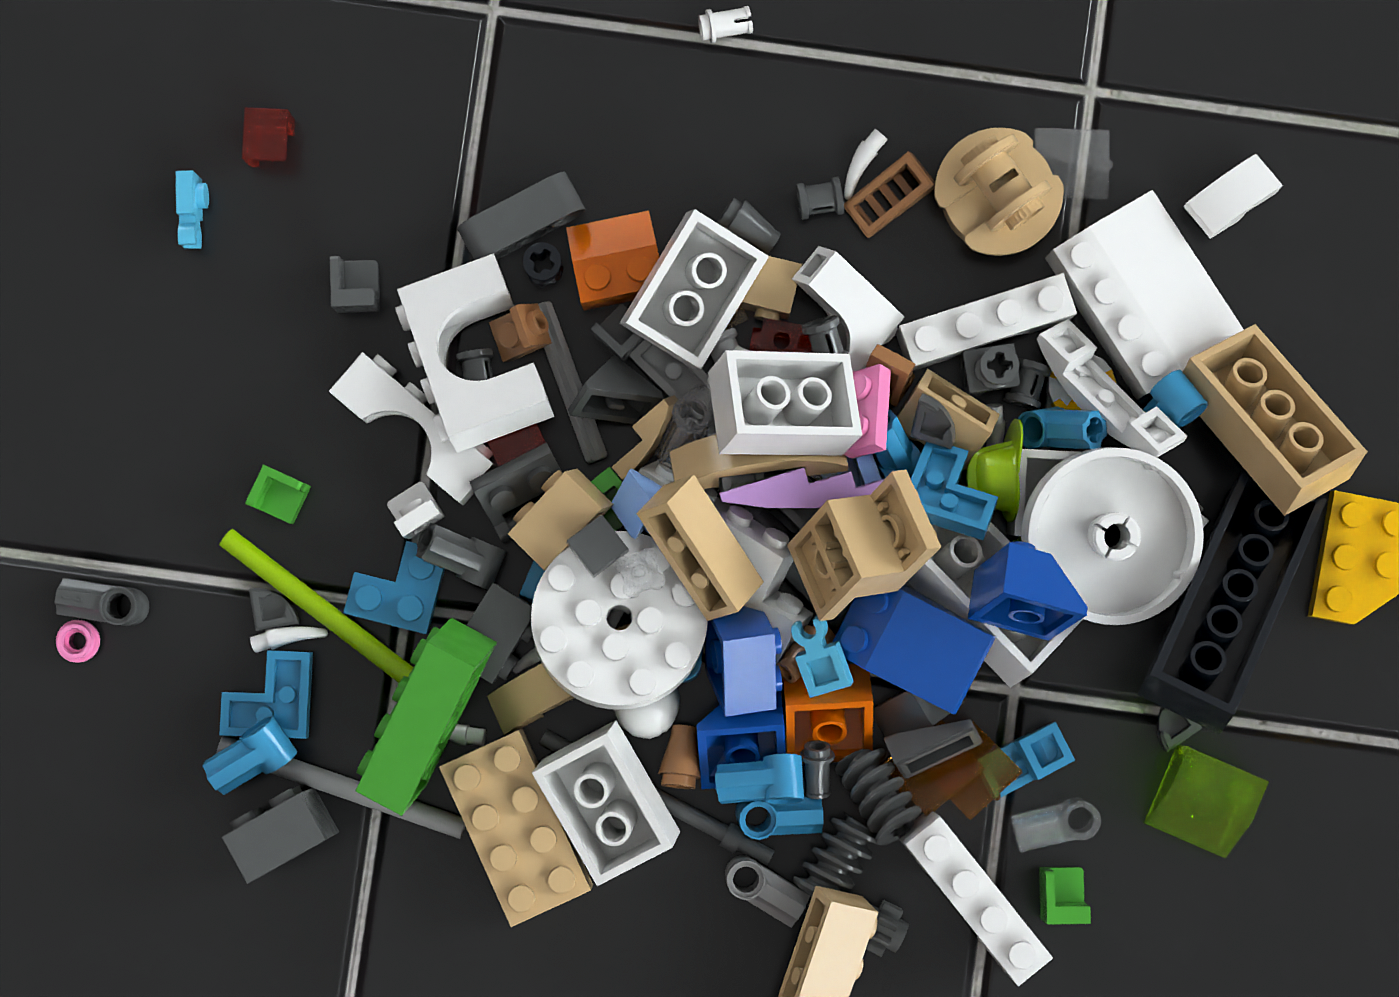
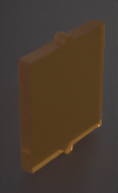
(941, 781)
(987, 786)

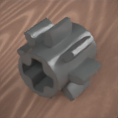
(889, 931)

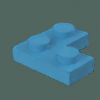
(945, 500)
(402, 603)
(285, 697)

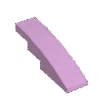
(794, 490)

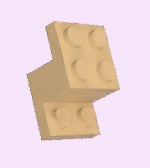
(863, 545)

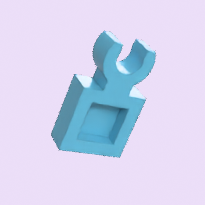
(191, 199)
(821, 664)

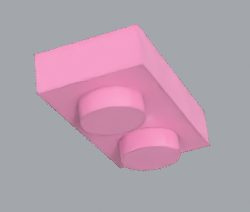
(872, 396)

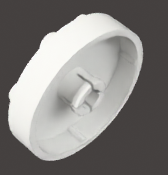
(1156, 524)
(608, 664)

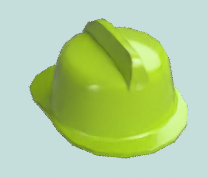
(997, 469)

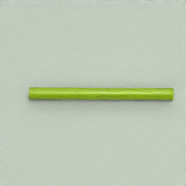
(315, 605)

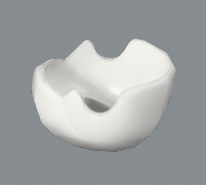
(651, 719)

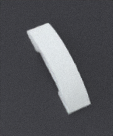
(1070, 360)

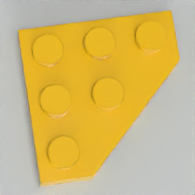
(1356, 558)

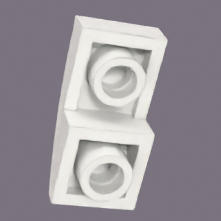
(1233, 195)

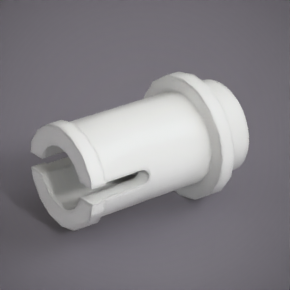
(722, 23)

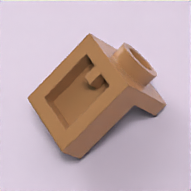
(520, 331)
(901, 371)

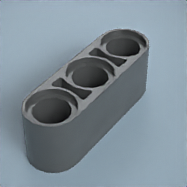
(522, 217)

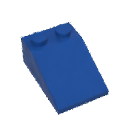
(915, 645)

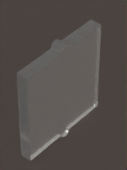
(1078, 159)

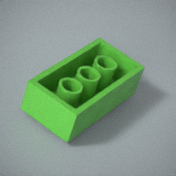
(424, 715)

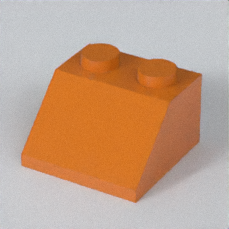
(612, 258)
(835, 717)

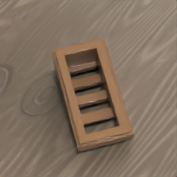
(907, 161)

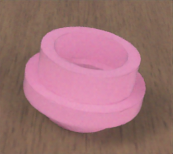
(65, 637)

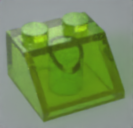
(1205, 801)

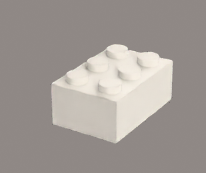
(694, 289)
(784, 403)
(606, 803)

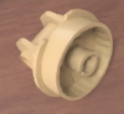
(998, 192)

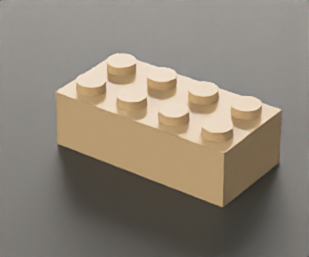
(1273, 420)
(515, 828)

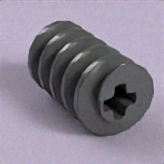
(878, 794)
(838, 857)

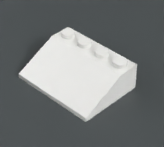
(1143, 292)

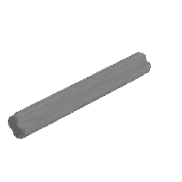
(570, 385)

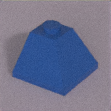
(738, 739)

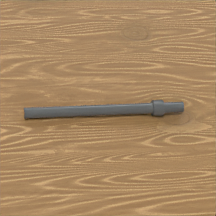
(731, 836)

